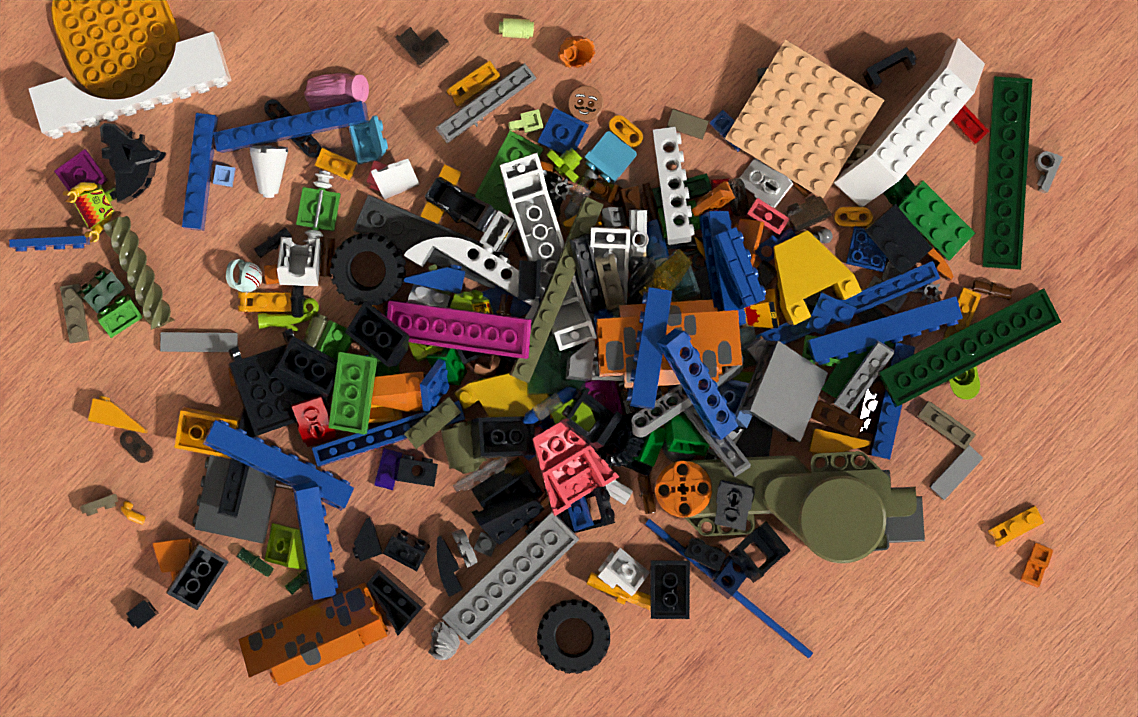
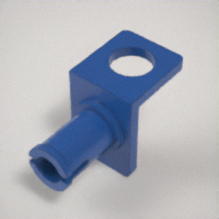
(772, 241)

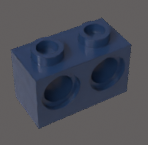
(735, 578)

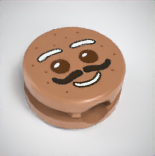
(585, 103)

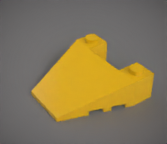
(806, 268)
(499, 396)

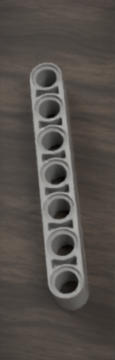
(675, 396)

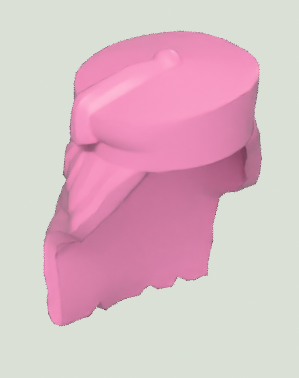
(335, 90)

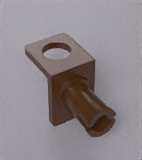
(604, 191)

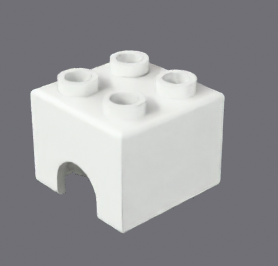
(299, 263)

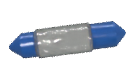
(549, 405)

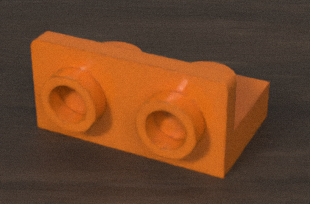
(714, 199)

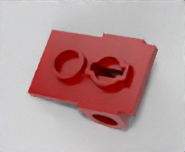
(313, 421)

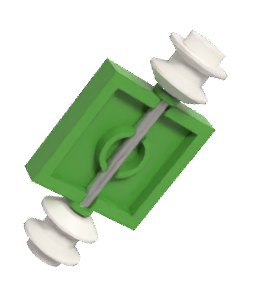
(318, 207)

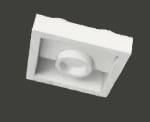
(622, 571)

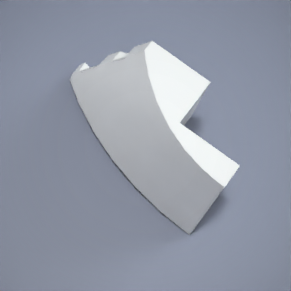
(395, 178)

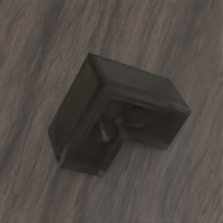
(422, 51)

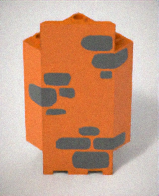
(711, 333)
(315, 636)

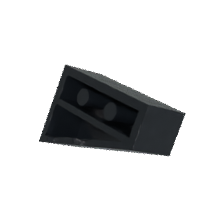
(509, 515)

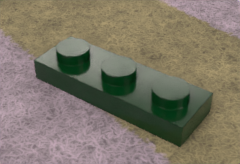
(696, 186)

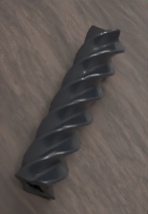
(641, 273)

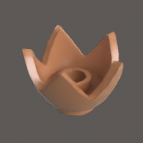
(485, 365)

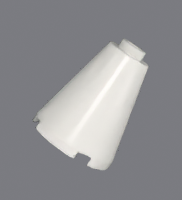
(268, 167)

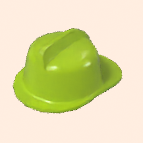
(966, 384)

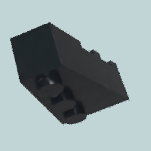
(395, 599)

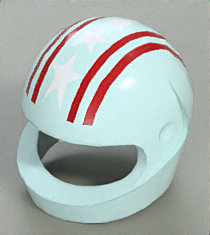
(249, 278)

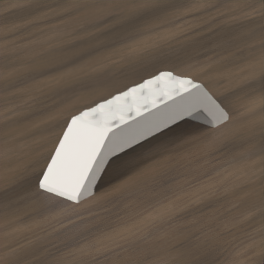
(914, 126)
(544, 241)

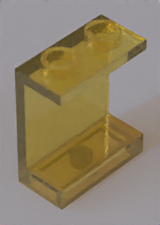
(669, 272)

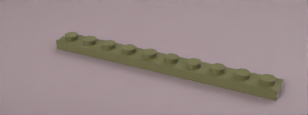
(555, 291)

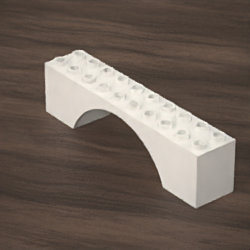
(194, 68)

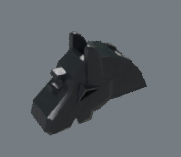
(130, 159)
(460, 204)

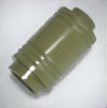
(315, 330)

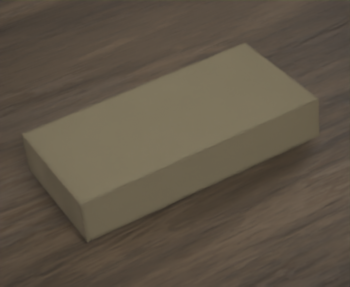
(688, 124)

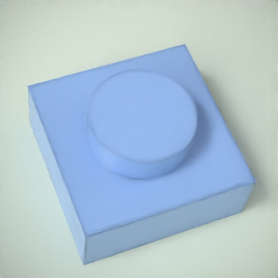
(224, 176)

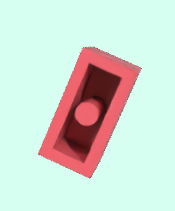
(773, 219)

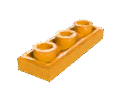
(432, 212)

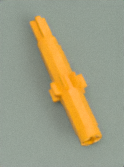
(639, 598)

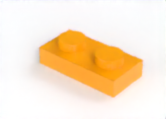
(336, 164)

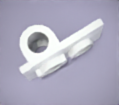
(765, 183)

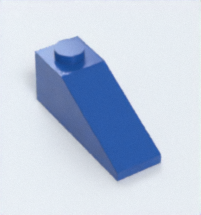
(443, 278)

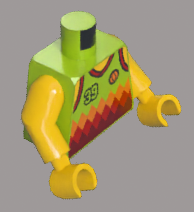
(93, 205)

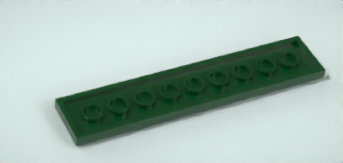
(1007, 173)
(969, 347)

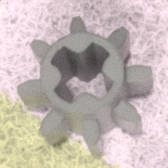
(562, 193)
(936, 292)

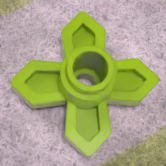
(566, 163)

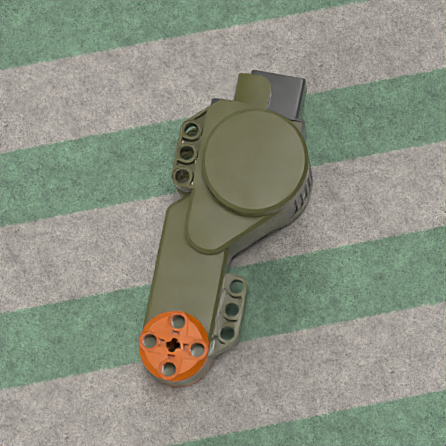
(831, 508)

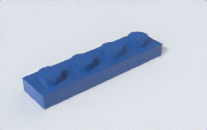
(40, 244)

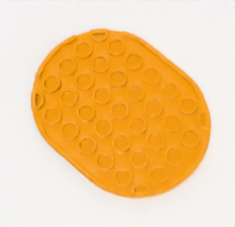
(116, 44)

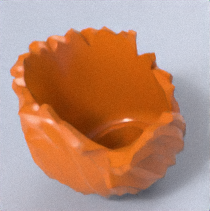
(576, 51)

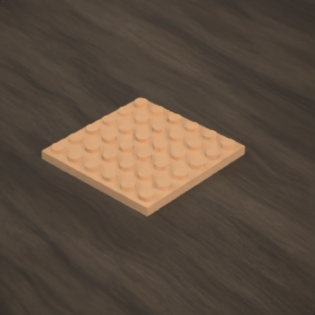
(804, 119)

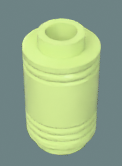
(516, 28)

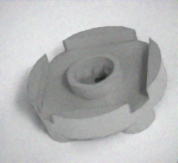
(464, 547)

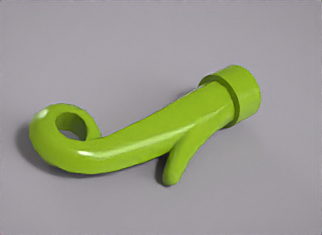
(286, 320)

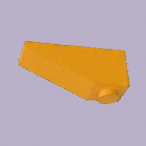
(111, 414)
(830, 442)

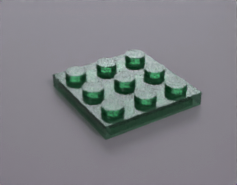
(551, 370)

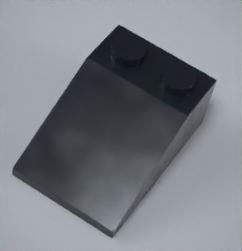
(502, 437)
(670, 589)

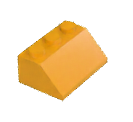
(194, 426)

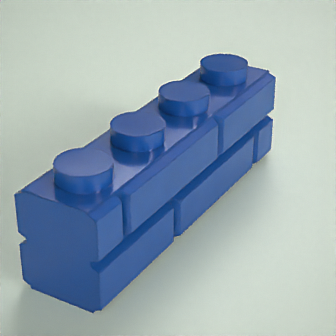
(739, 268)

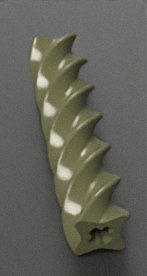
(139, 275)

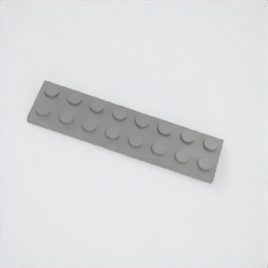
(510, 578)

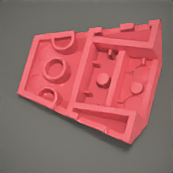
(569, 466)

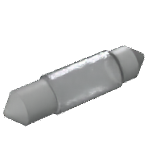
(579, 193)

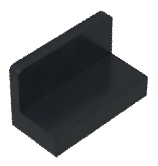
(529, 280)

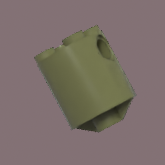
(459, 447)

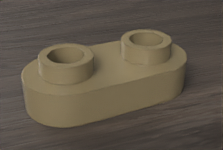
(106, 502)

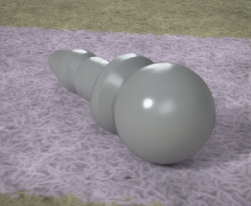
(823, 235)

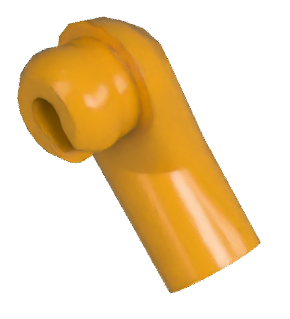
(130, 514)

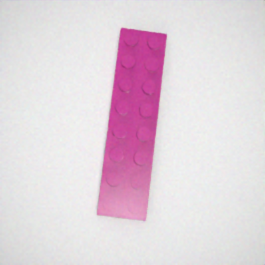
(462, 329)

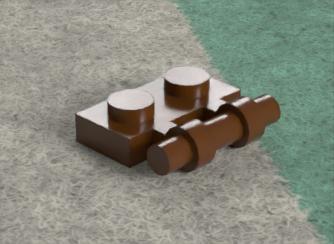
(632, 200)

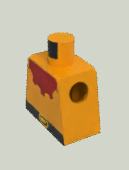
(765, 312)

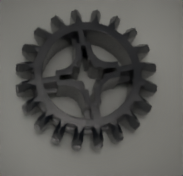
(623, 443)

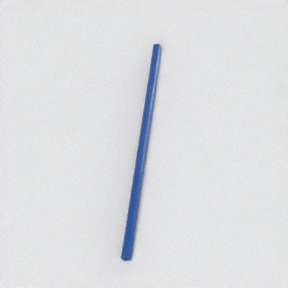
(737, 595)

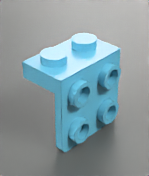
(368, 141)
(610, 157)

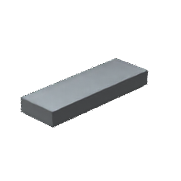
(956, 472)

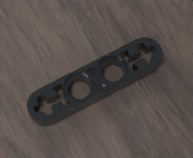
(313, 141)

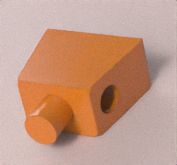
(172, 555)

